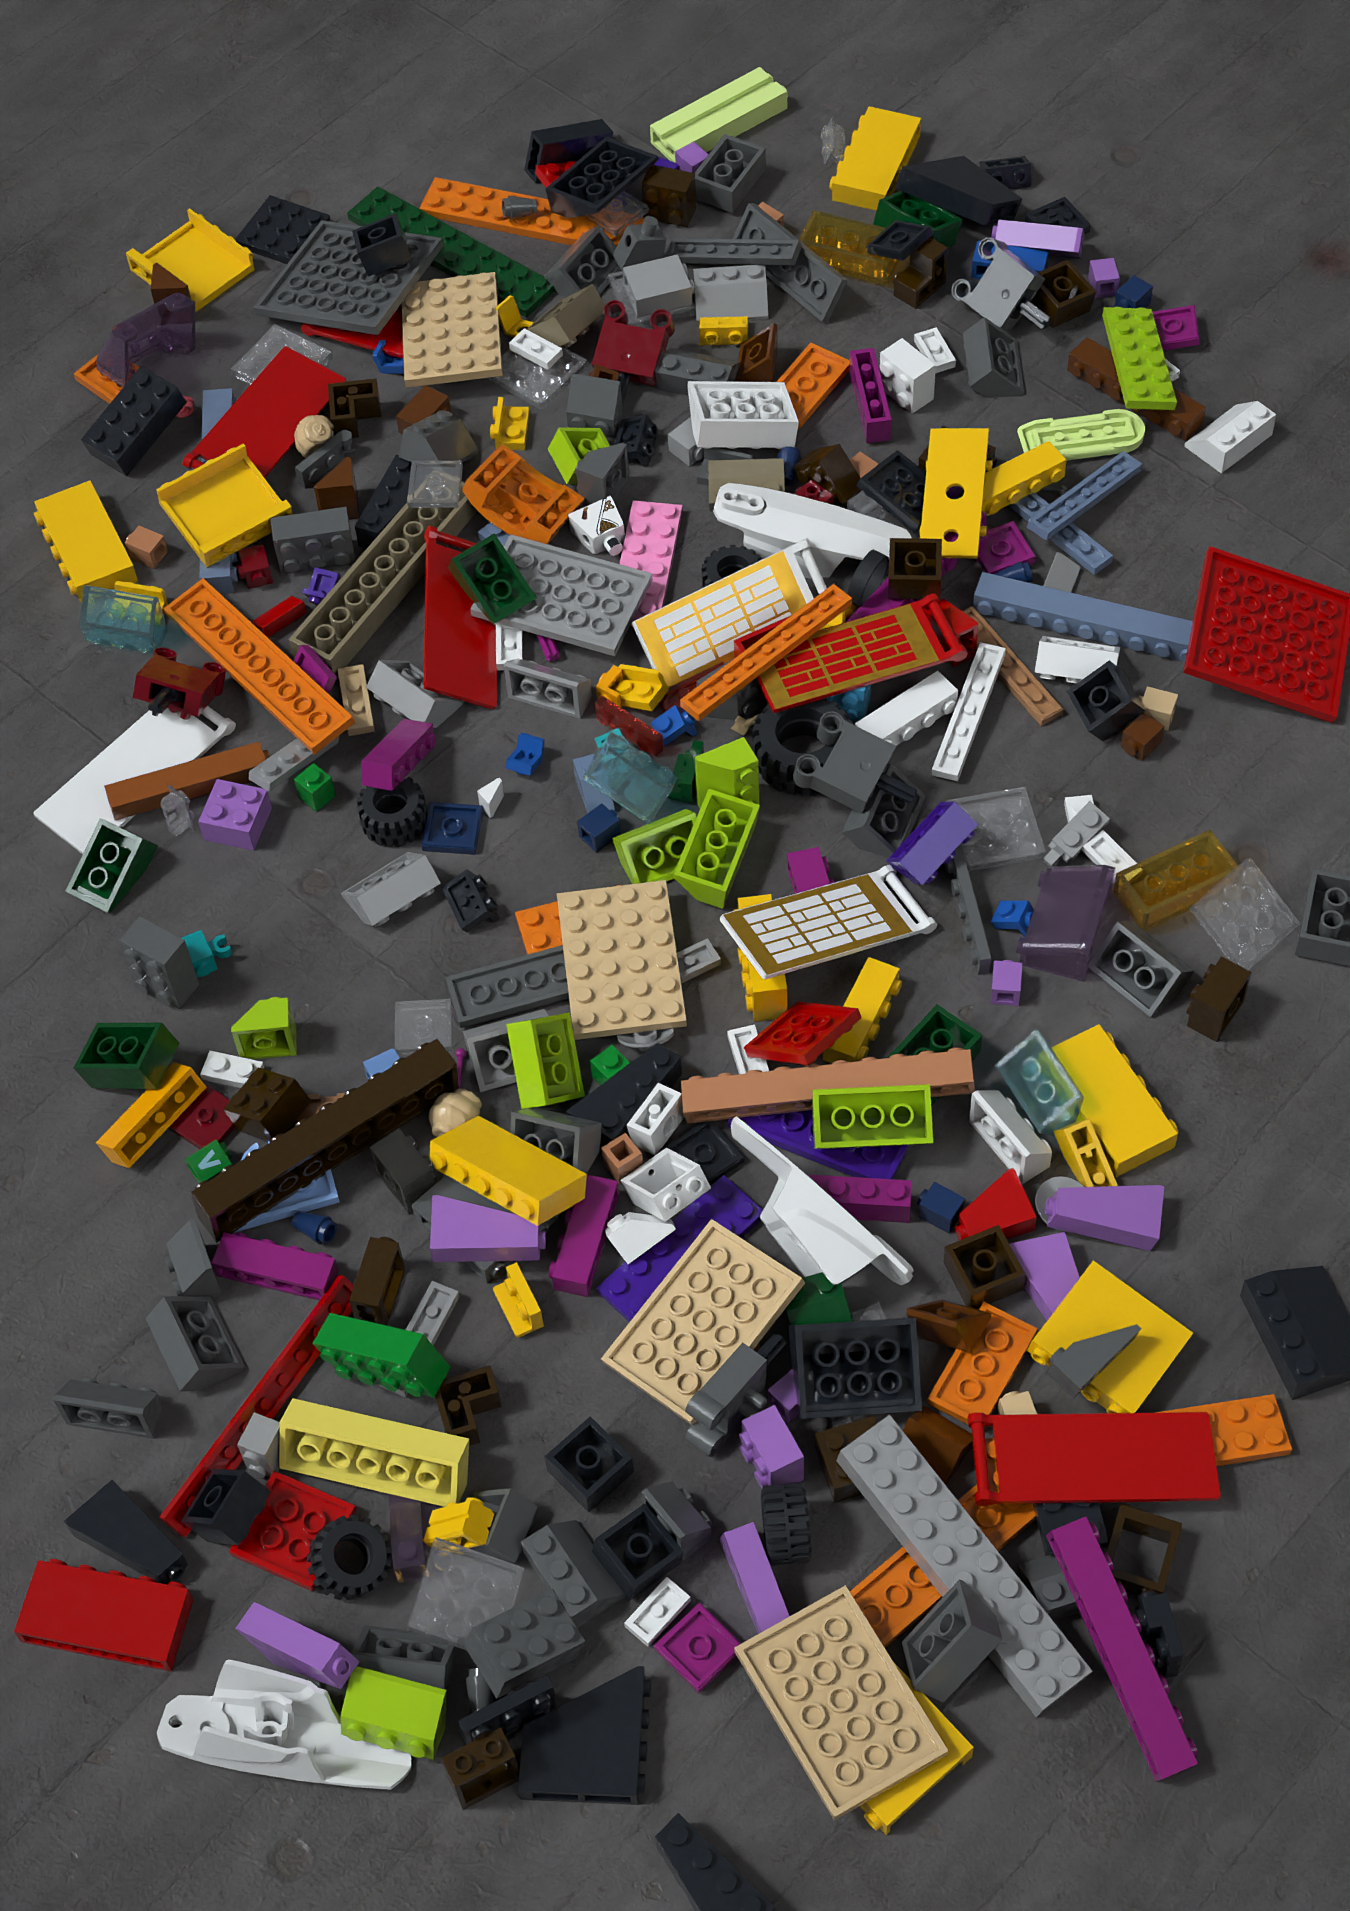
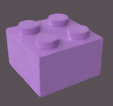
(235, 814)
(771, 1449)

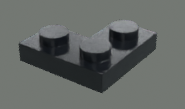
(1058, 213)

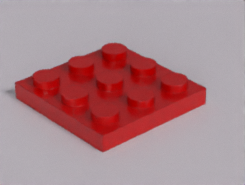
(802, 1033)
(286, 1528)

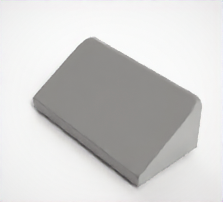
(1062, 574)

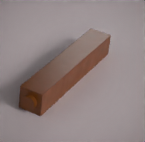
(192, 777)

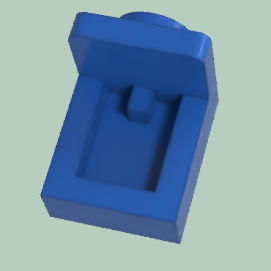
(387, 363)
(674, 723)
(527, 754)
(1013, 915)

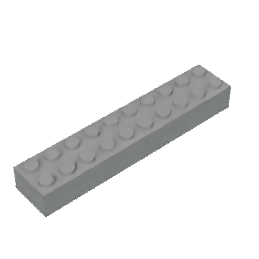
(952, 1547)

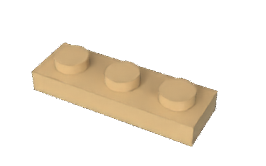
(356, 699)

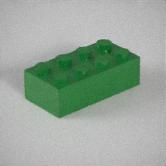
(381, 1355)

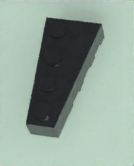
(385, 502)
(625, 1092)
(704, 1873)

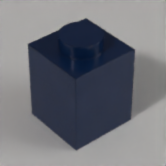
(1134, 294)
(599, 827)
(940, 1207)

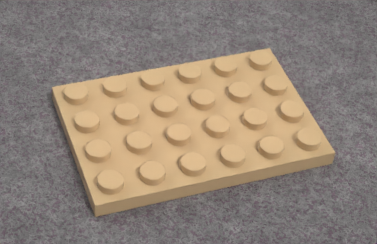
(451, 330)
(621, 960)
(700, 1315)
(840, 1702)

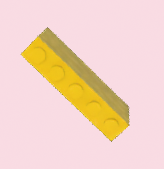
(875, 157)
(83, 539)
(1116, 1101)
(508, 1170)

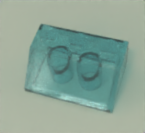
(122, 619)
(630, 777)
(1041, 1084)

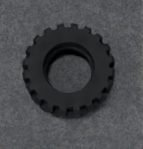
(772, 729)

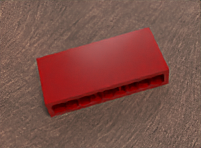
(104, 1614)

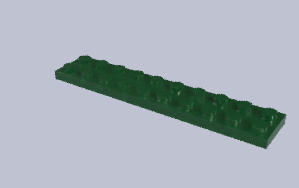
(460, 252)

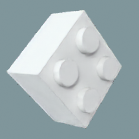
(907, 375)

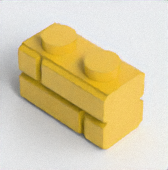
(460, 1523)

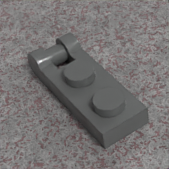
(325, 458)

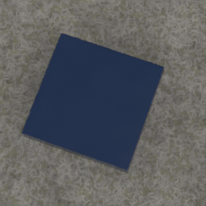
(452, 828)

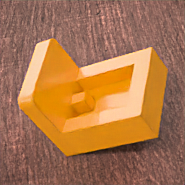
(608, 683)

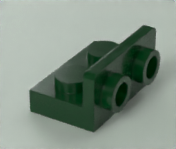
(684, 769)

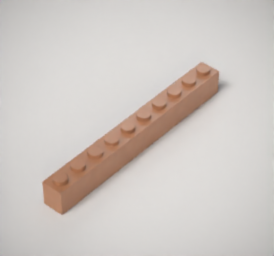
(791, 1089)

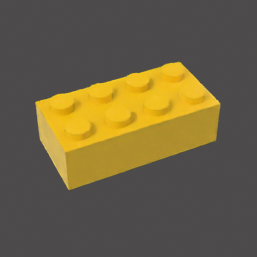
(763, 996)

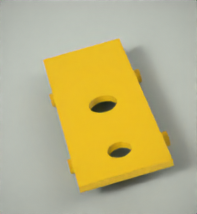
(960, 460)

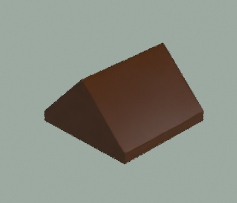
(165, 284)
(759, 356)
(339, 489)
(950, 1323)
(938, 1441)

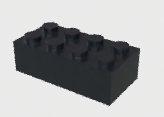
(133, 420)

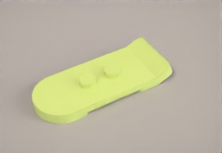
(1086, 435)

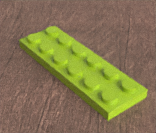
(1139, 358)

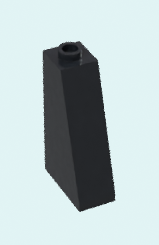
(564, 144)
(126, 1534)

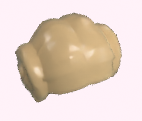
(312, 434)
(453, 1110)

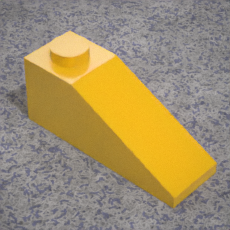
(1085, 1154)

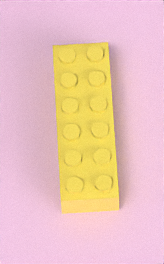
(373, 1453)

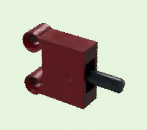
(630, 348)
(177, 685)

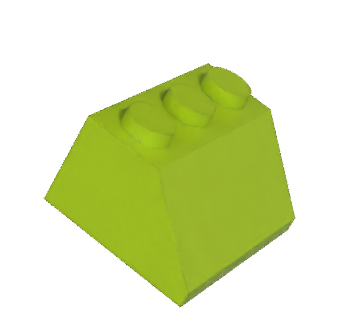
(729, 770)
(655, 848)
(545, 1060)
(394, 1713)

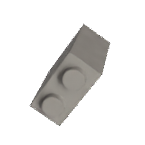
(658, 285)

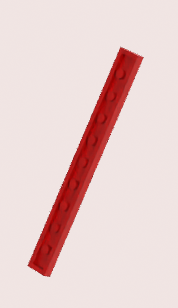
(264, 1400)

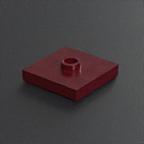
(204, 1120)

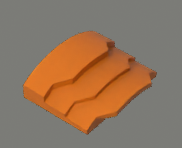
(520, 497)

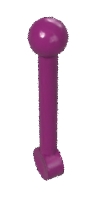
(460, 1054)

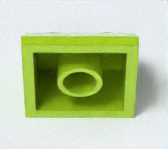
(571, 446)
(266, 1030)

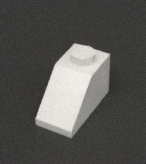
(636, 1233)

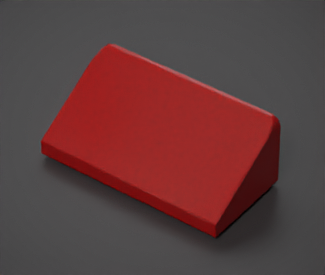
(280, 616)

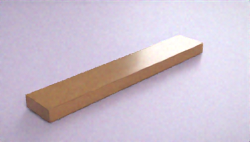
(1018, 677)

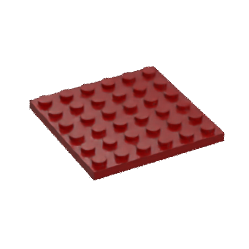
(1269, 634)

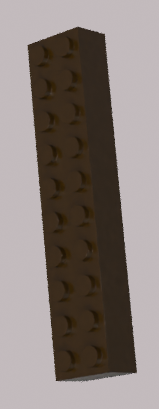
(325, 1140)

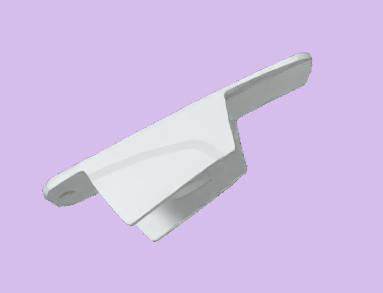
(780, 519)
(815, 1227)
(276, 1729)

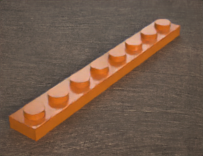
(765, 652)

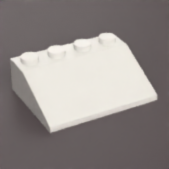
(742, 414)

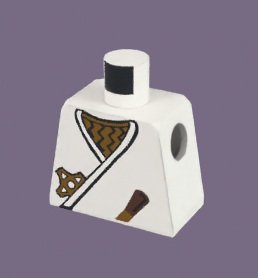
(598, 527)

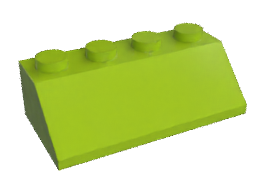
(716, 847)
(872, 1116)

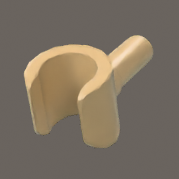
(742, 725)

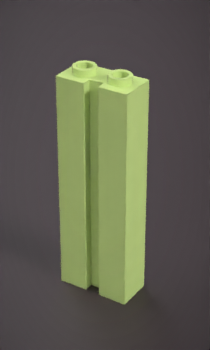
(724, 111)

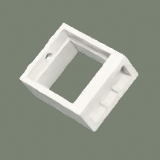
(666, 1167)

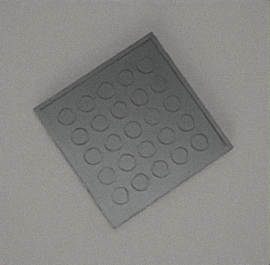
(331, 288)

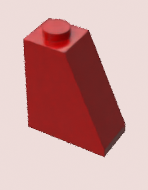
(963, 627)
(1001, 1205)

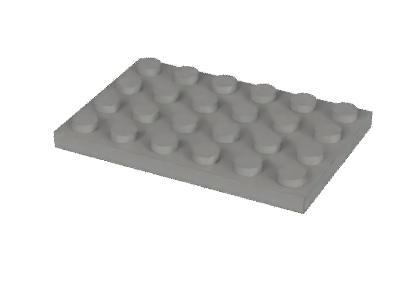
(576, 594)

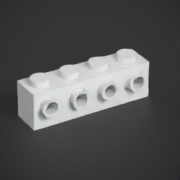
(912, 710)

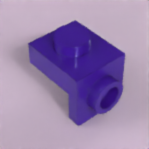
(320, 585)

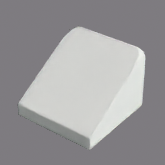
(491, 796)

